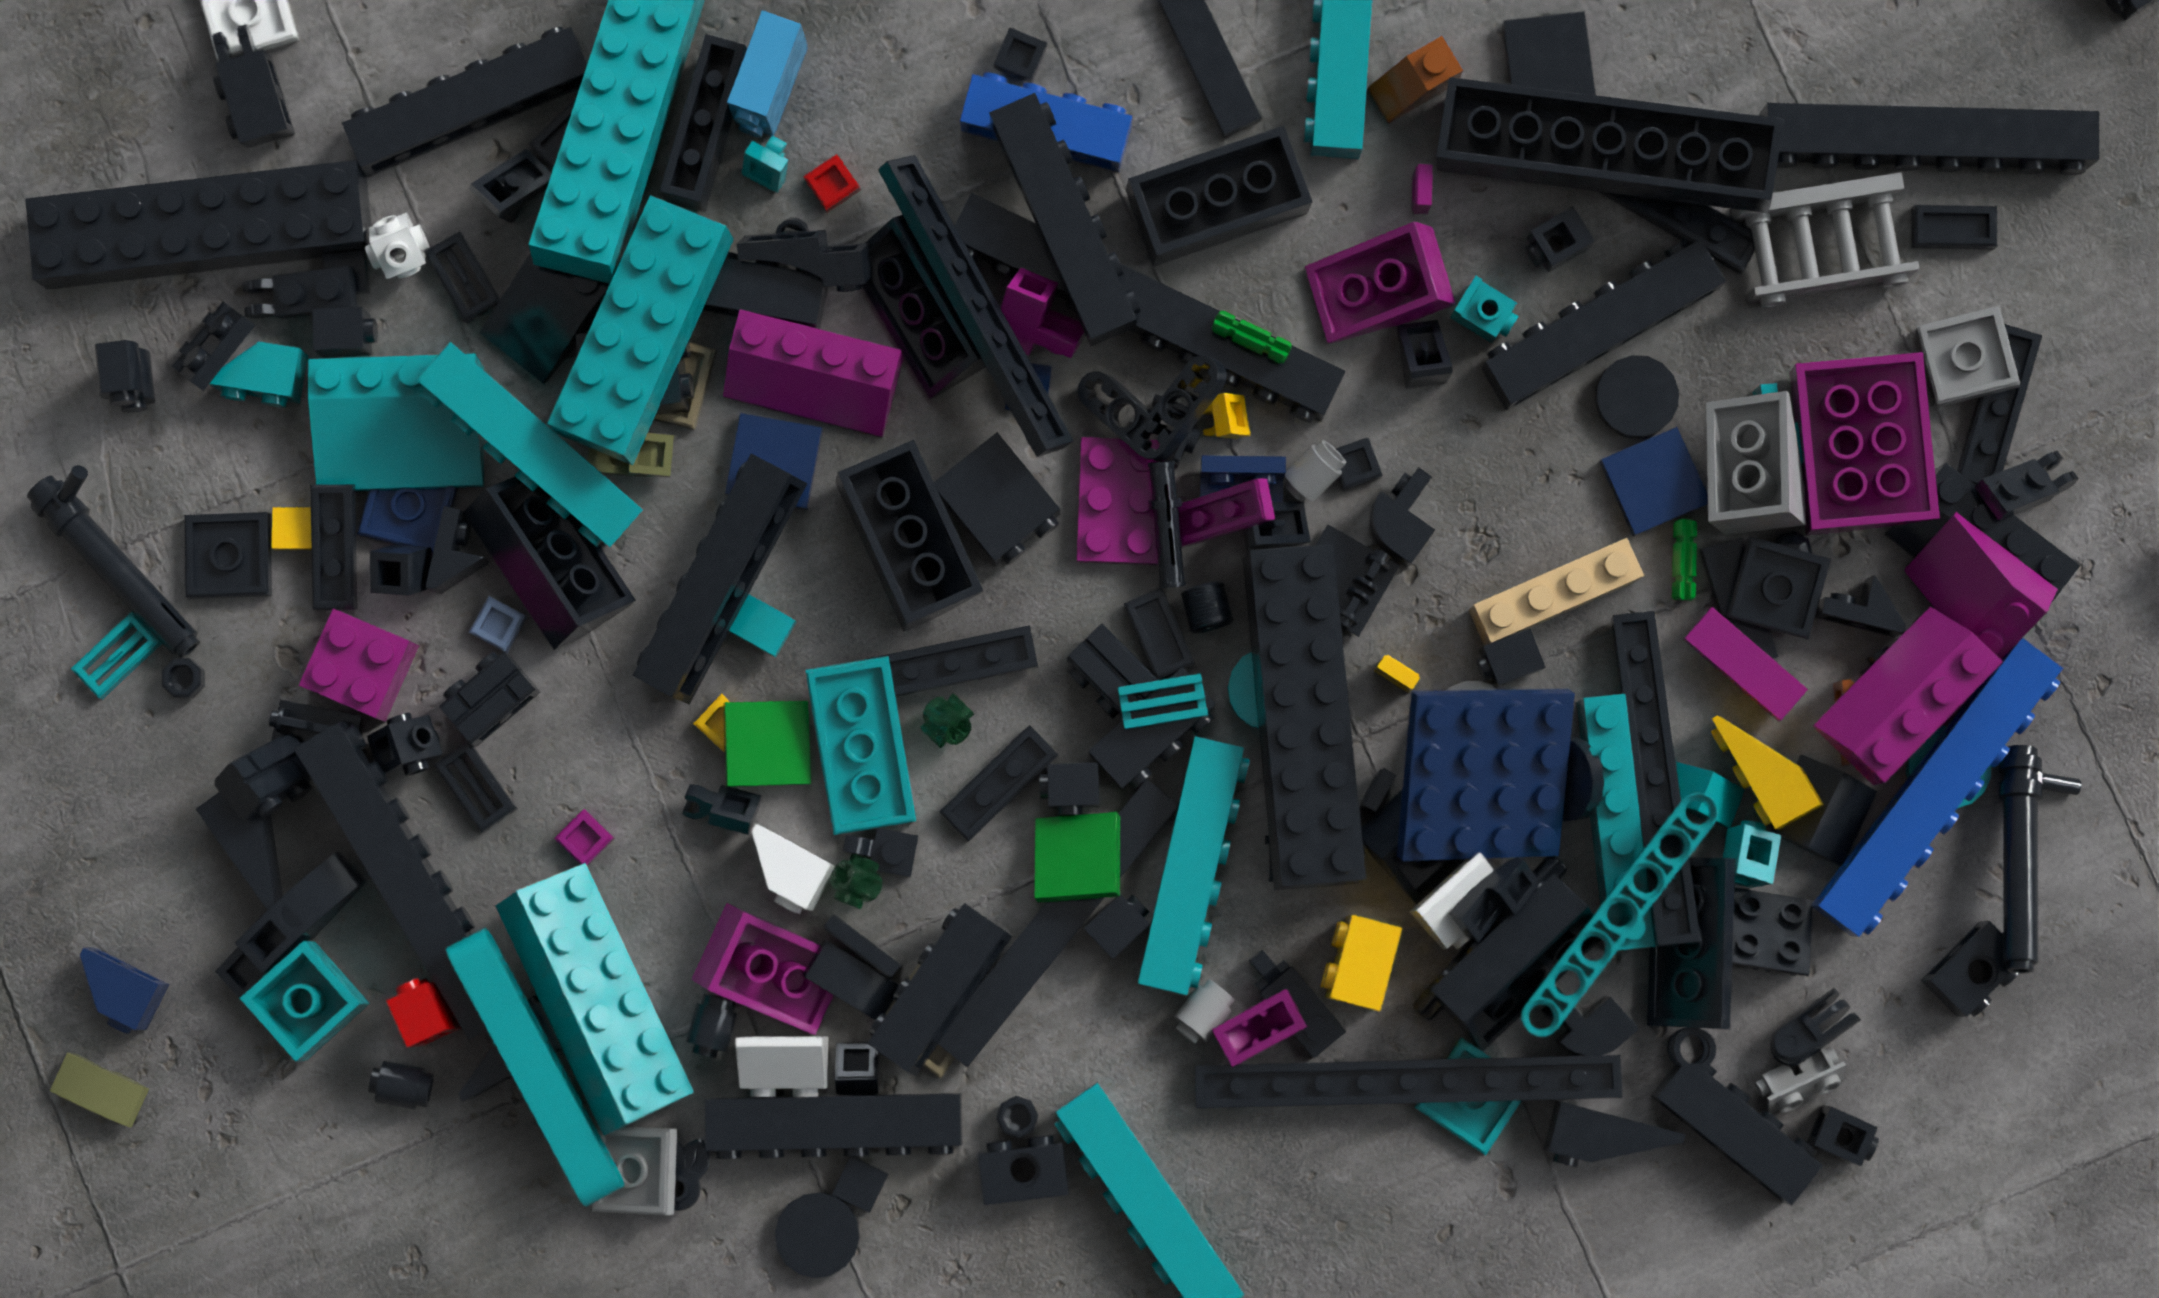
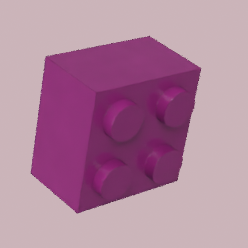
(359, 665)

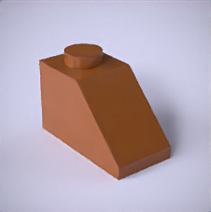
(1415, 79)

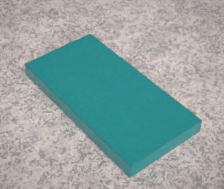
(861, 745)

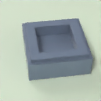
(498, 624)

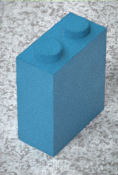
(767, 74)

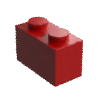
(421, 1013)

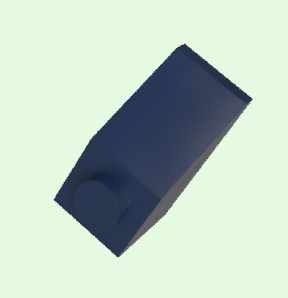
(122, 990)

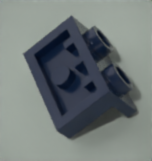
(1228, 471)

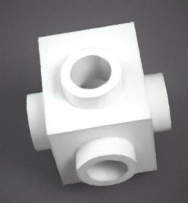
(397, 233)

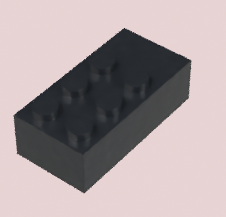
(1218, 196)

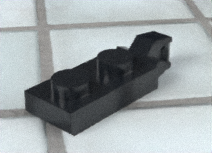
(1321, 1025)

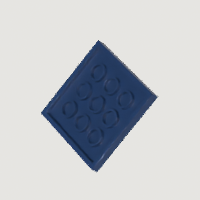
(1485, 773)

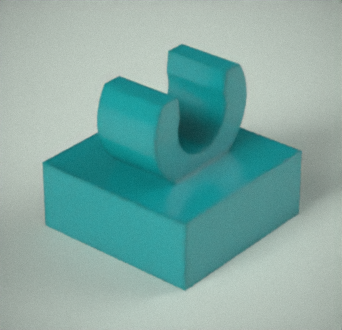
(766, 164)

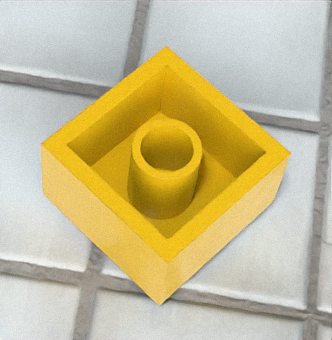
(1361, 962)

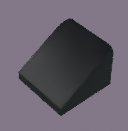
(856, 1069)

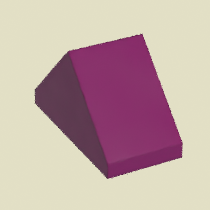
(1259, 1027)

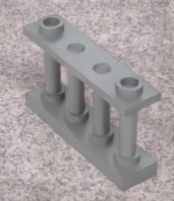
(1838, 201)

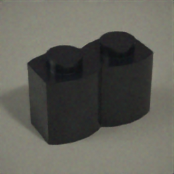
(125, 375)

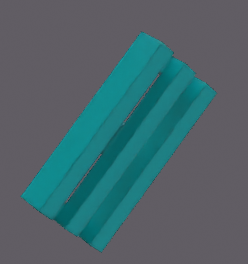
(127, 667)
(1198, 696)

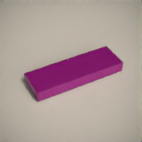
(1225, 512)
(1745, 664)

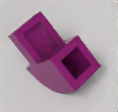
(1033, 323)

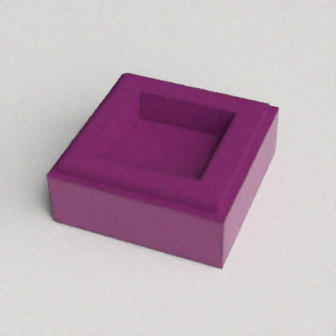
(1422, 189)
(584, 838)

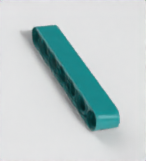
(1638, 903)
(535, 1067)

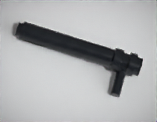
(71, 519)
(2020, 796)

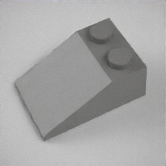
(1753, 464)

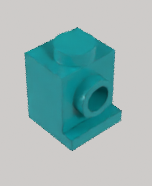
(1470, 313)
(1753, 852)

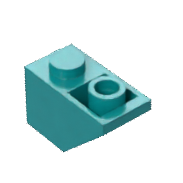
(265, 372)

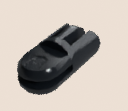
(1803, 1036)

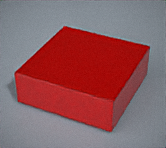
(832, 183)

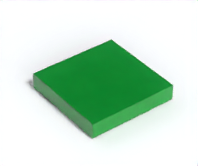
(766, 743)
(1077, 857)

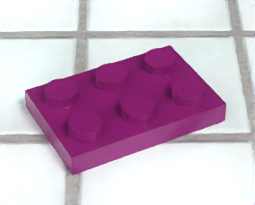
(1114, 504)

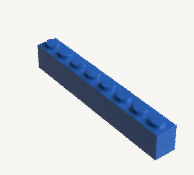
(1936, 789)

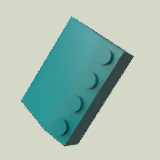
(382, 432)

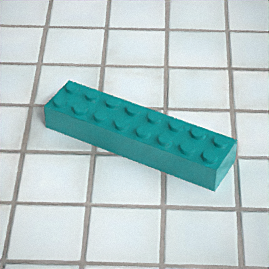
(613, 136)

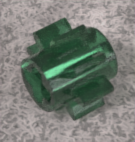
(947, 720)
(856, 881)

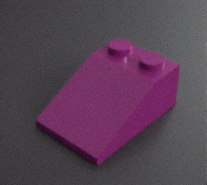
(1380, 283)
(1980, 585)
(762, 969)

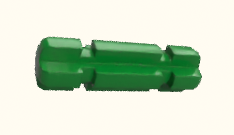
(1251, 337)
(1684, 560)

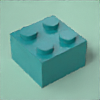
(305, 1001)

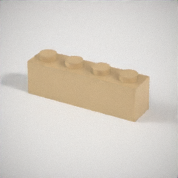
(1556, 592)

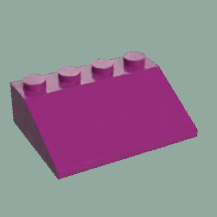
(1865, 442)

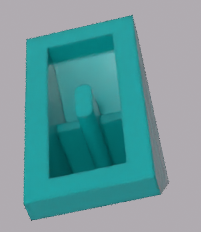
(1722, 791)

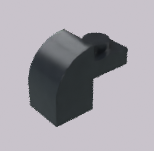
(1396, 528)
(1595, 1032)

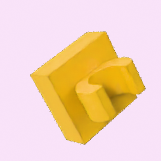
(1229, 417)

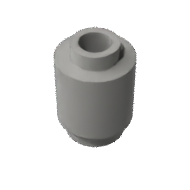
(1314, 471)
(1203, 1011)

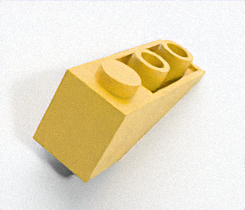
(1777, 782)

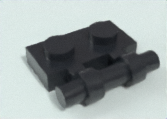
(212, 345)

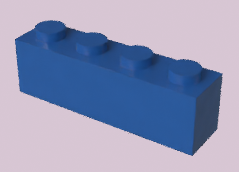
(1091, 132)

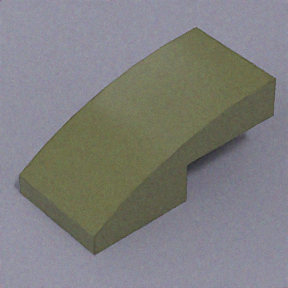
(652, 460)
(99, 1089)

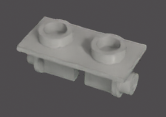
(1788, 1091)

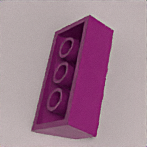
(812, 373)
(1906, 695)

